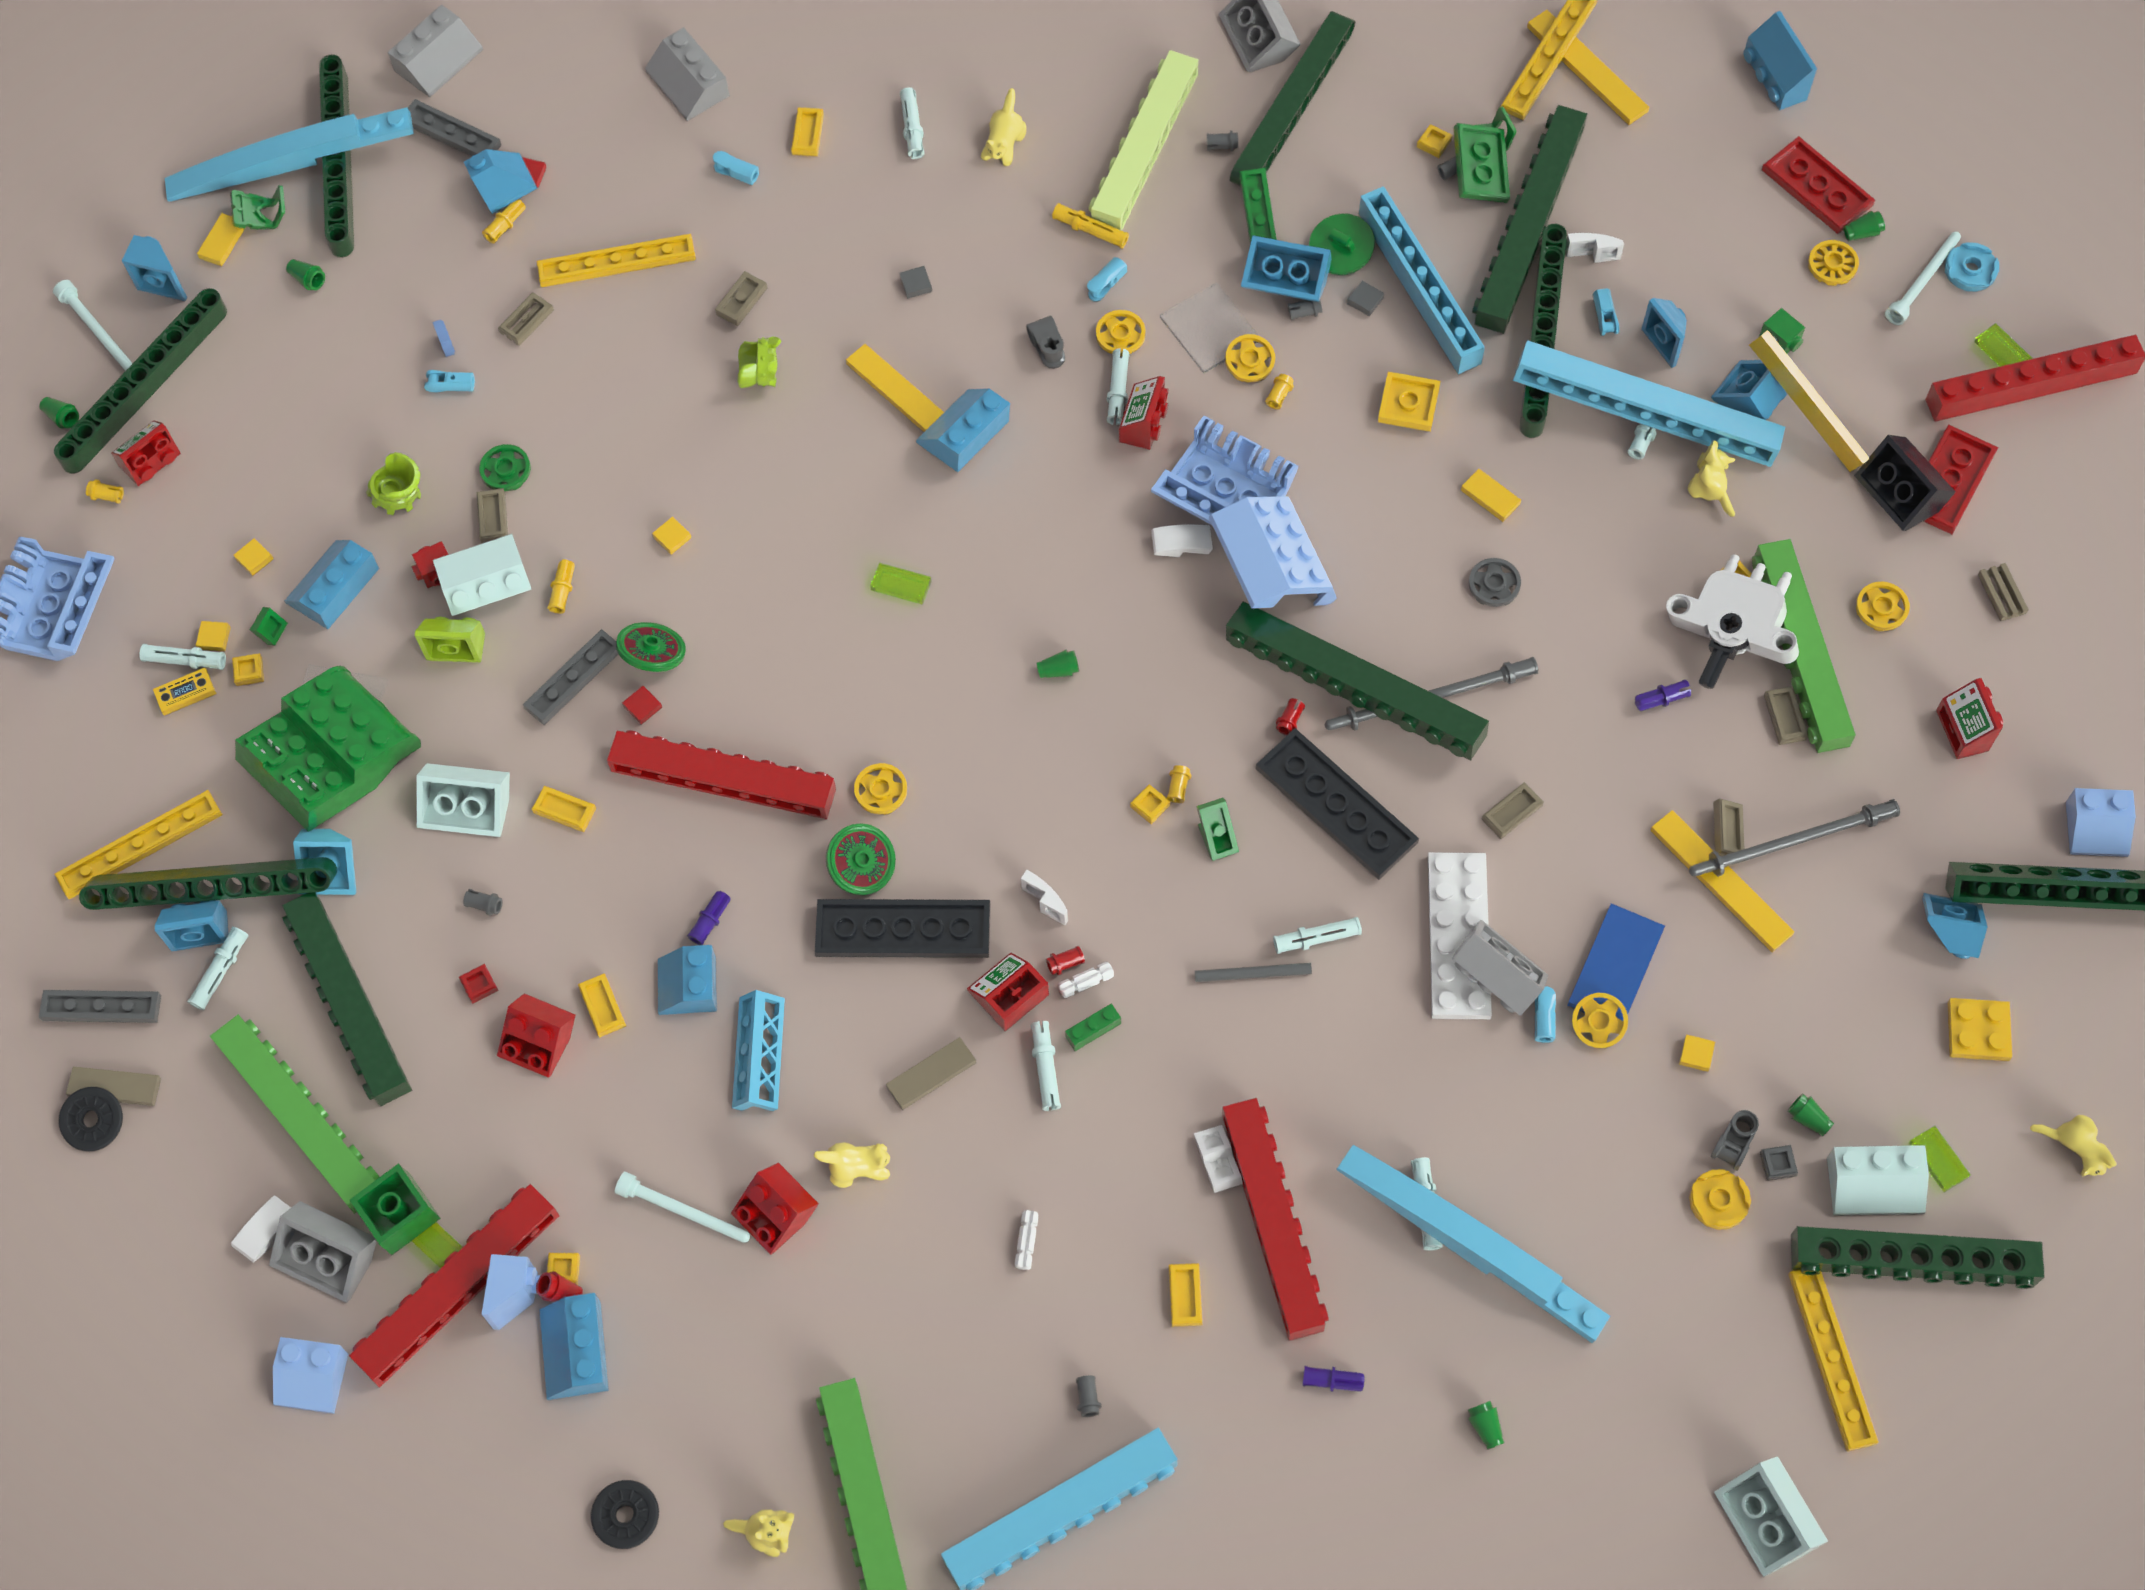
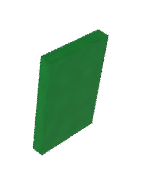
(1481, 163)

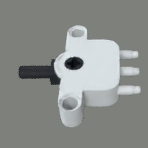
(1739, 602)

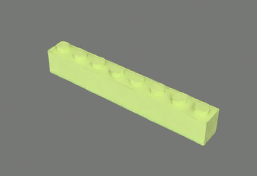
(1145, 139)

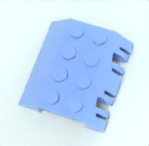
(1216, 477)
(1270, 551)
(49, 601)

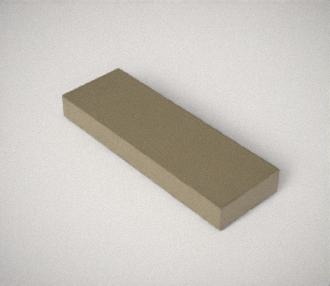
(931, 1073)
(125, 1086)

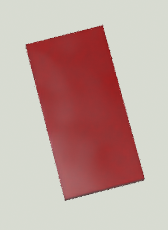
(1818, 184)
(1962, 463)

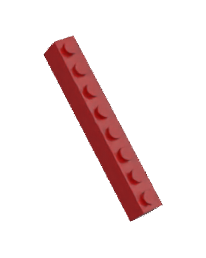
(2035, 378)
(722, 774)
(1273, 1219)
(452, 1286)

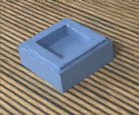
(444, 338)

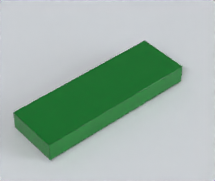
(1257, 203)

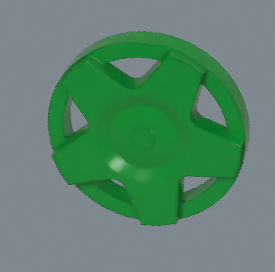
(505, 468)

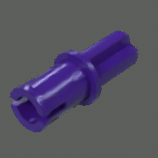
(1662, 695)
(709, 918)
(1333, 1379)

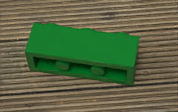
(1093, 1027)

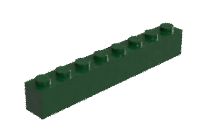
(346, 998)

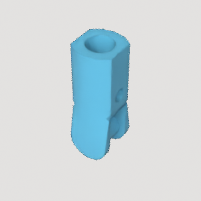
(734, 167)
(1106, 279)
(1605, 311)
(452, 381)
(1545, 1016)

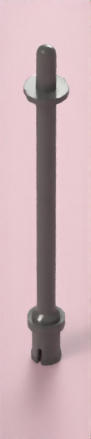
(1507, 673)
(1869, 815)

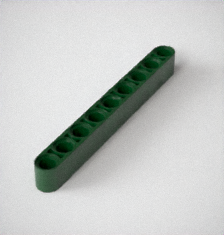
(1295, 95)
(336, 167)
(1544, 319)
(140, 381)
(197, 890)

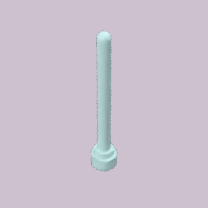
(67, 294)
(1899, 310)
(629, 1186)

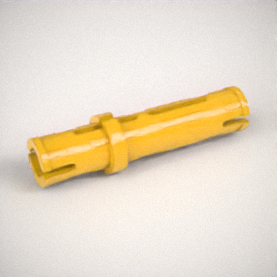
(1082, 222)

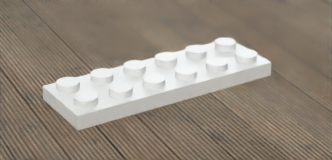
(1455, 906)

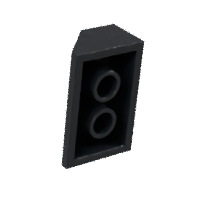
(1904, 482)

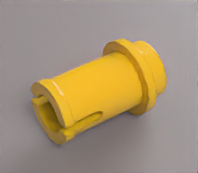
(1282, 385)
(99, 490)
(1178, 784)

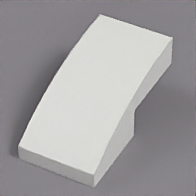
(1601, 246)
(1177, 539)
(1049, 900)
(1218, 1158)
(260, 1230)

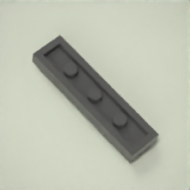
(450, 129)
(572, 677)
(100, 1006)

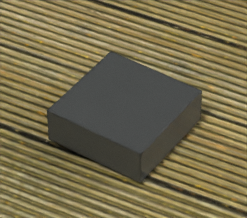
(915, 282)
(1365, 298)
(1778, 1162)

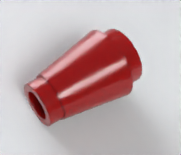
(554, 1287)

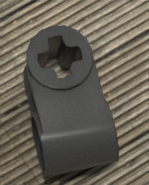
(1047, 341)
(1734, 1143)

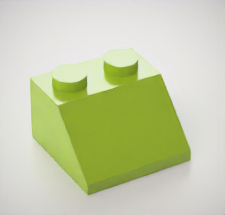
(451, 639)

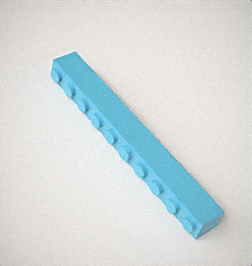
(1649, 403)

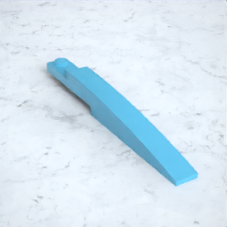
(288, 152)
(1474, 1242)

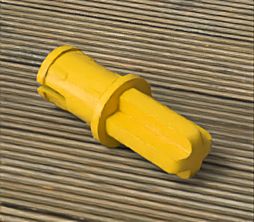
(503, 221)
(561, 586)

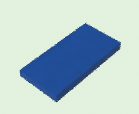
(1618, 958)

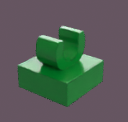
(268, 626)

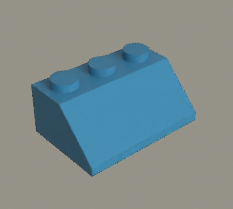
(1780, 62)
(1286, 268)
(966, 427)
(333, 582)
(573, 1347)

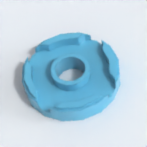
(1971, 279)

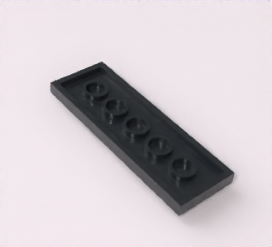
(1337, 803)
(902, 928)

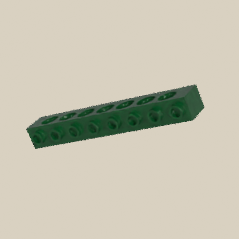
(2046, 886)
(2024, 1255)

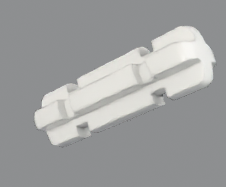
(1085, 979)
(1026, 1240)

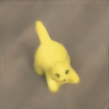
(1005, 129)
(1711, 479)
(2080, 1137)
(849, 1162)
(765, 1530)

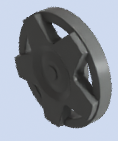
(1494, 582)

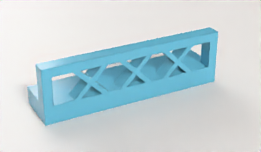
(752, 1047)

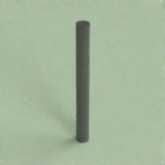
(1253, 972)

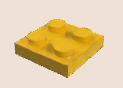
(1409, 401)
(1979, 1029)

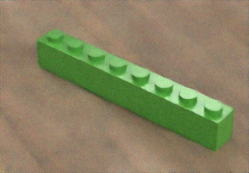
(1812, 670)
(293, 1109)
(860, 1487)

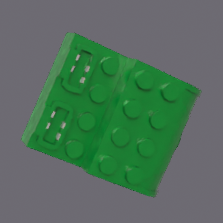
(325, 747)

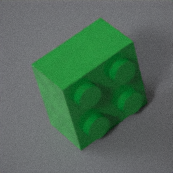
(395, 1209)

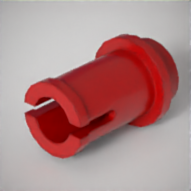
(1290, 717)
(1065, 960)

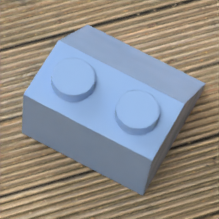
(2100, 822)
(508, 1289)
(308, 1374)

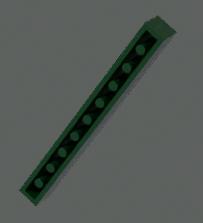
(1530, 219)
(1357, 681)

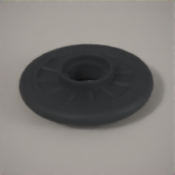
(72, 1119)
(633, 1532)

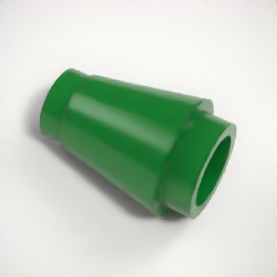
(1865, 226)
(307, 274)
(60, 412)
(1059, 665)
(1810, 1114)
(1487, 1424)

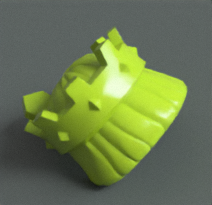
(758, 362)
(395, 484)

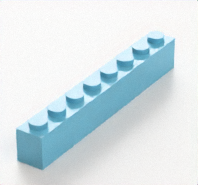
(1421, 280)
(1059, 1510)

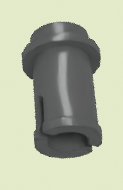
(1222, 141)
(1447, 168)
(1304, 308)
(489, 903)
(1088, 1398)

